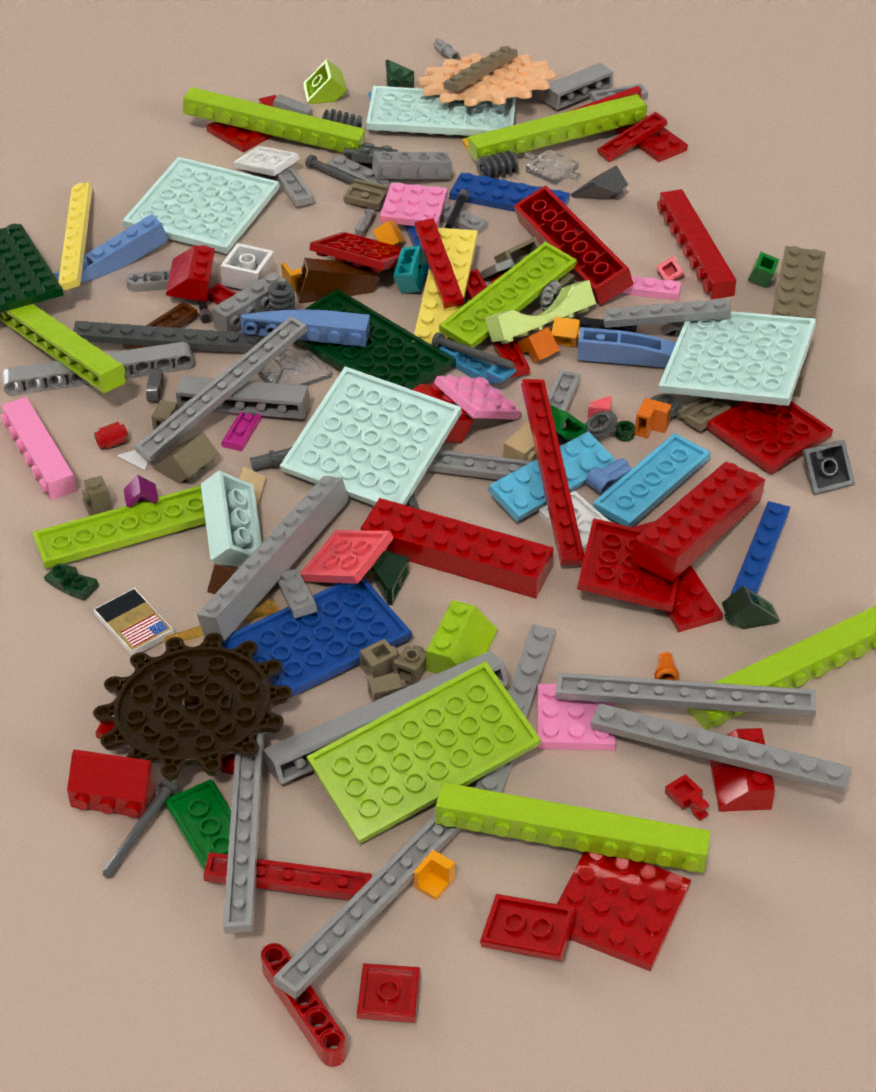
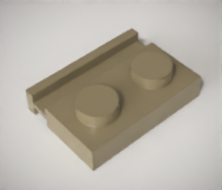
(366, 194)
(702, 411)

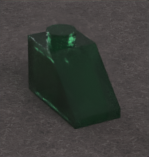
(398, 75)
(390, 574)
(749, 610)

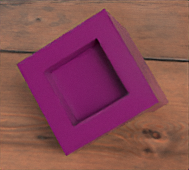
(140, 490)

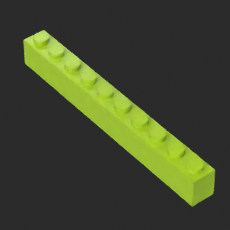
(272, 120)
(559, 127)
(66, 347)
(801, 661)
(573, 827)

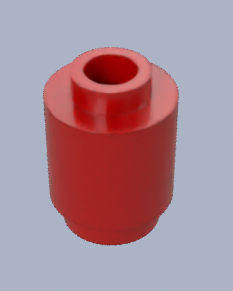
(111, 435)

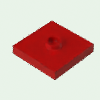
(388, 993)

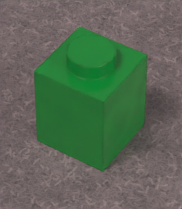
(763, 269)

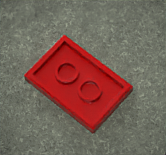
(528, 927)

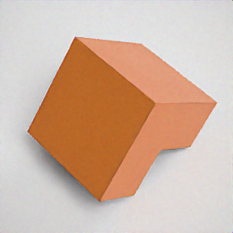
(539, 344)
(652, 416)

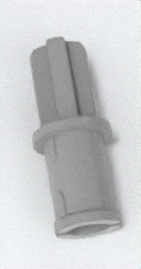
(446, 49)

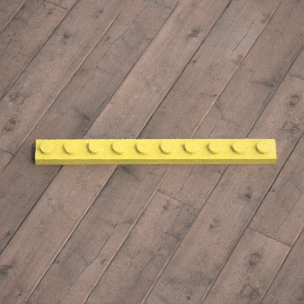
(75, 236)

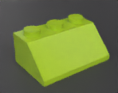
(459, 637)

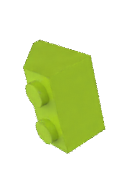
(325, 84)

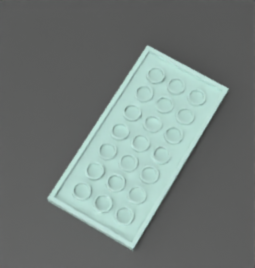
(412, 112)

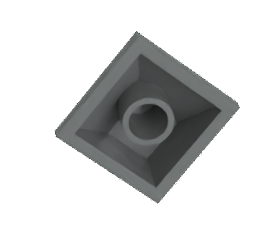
(603, 186)
(828, 466)

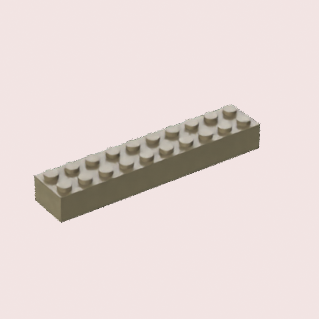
(799, 288)

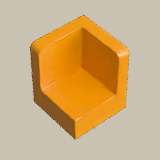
(389, 233)
(291, 276)
(434, 875)

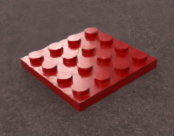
(358, 250)
(769, 432)
(611, 574)
(623, 906)

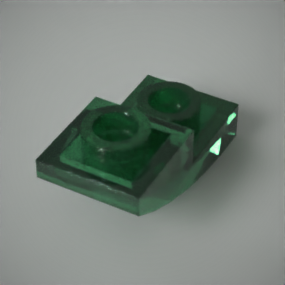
(71, 582)

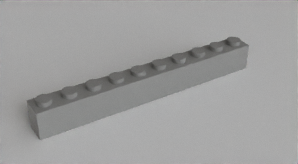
(273, 557)
(288, 758)

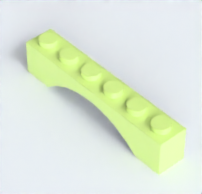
(510, 323)

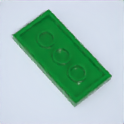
(202, 819)

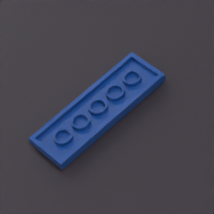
(496, 192)

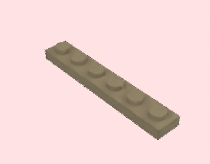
(480, 68)

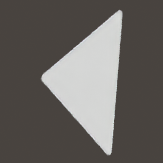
(134, 458)

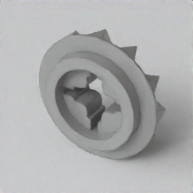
(550, 294)

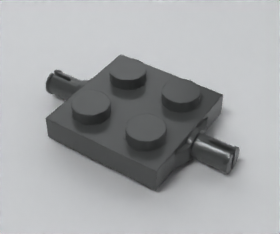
(366, 152)

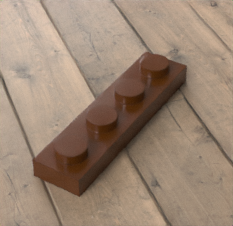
(174, 318)

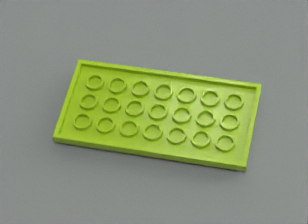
(406, 755)

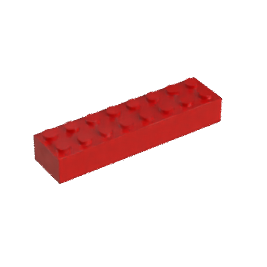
(556, 224)
(697, 521)
(463, 548)

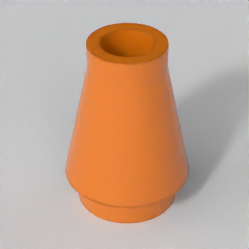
(666, 667)

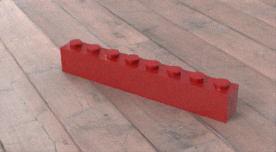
(697, 244)

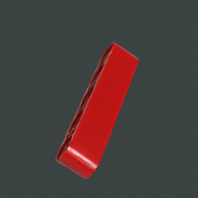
(309, 1014)

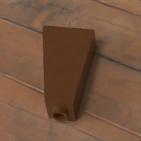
(323, 276)

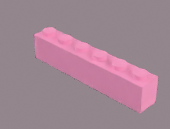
(38, 448)

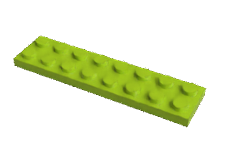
(509, 292)
(120, 527)

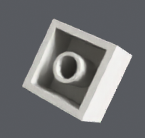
(246, 266)

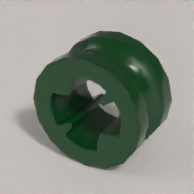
(625, 431)

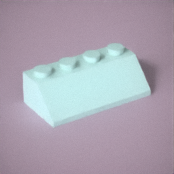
(230, 519)

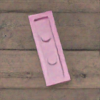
(654, 288)

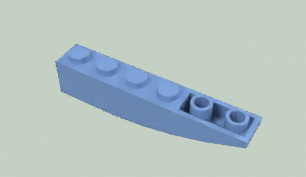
(123, 249)
(321, 325)
(623, 347)

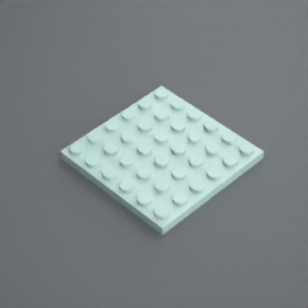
(204, 203)
(739, 358)
(372, 437)

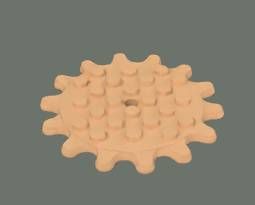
(508, 81)

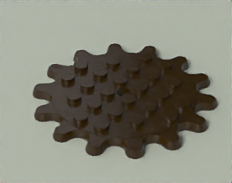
(231, 699)

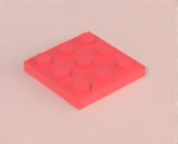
(346, 556)

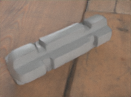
(365, 222)

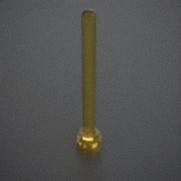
(265, 609)

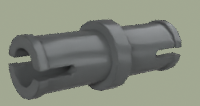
(268, 460)

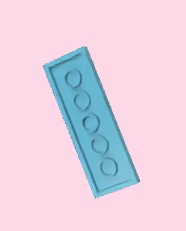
(651, 480)
(523, 489)

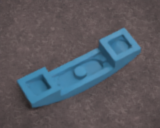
(478, 368)

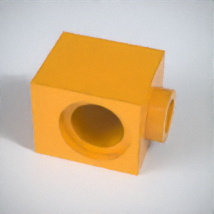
(566, 331)

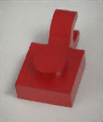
(688, 793)

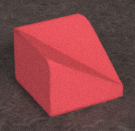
(670, 269)
(599, 405)

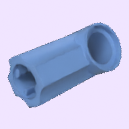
(604, 478)

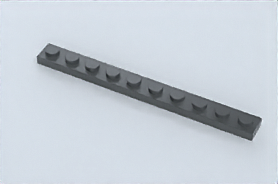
(154, 336)

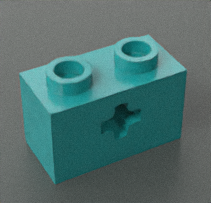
(410, 269)

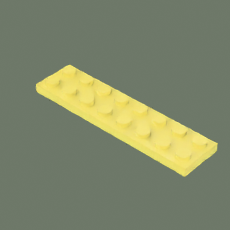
(460, 249)

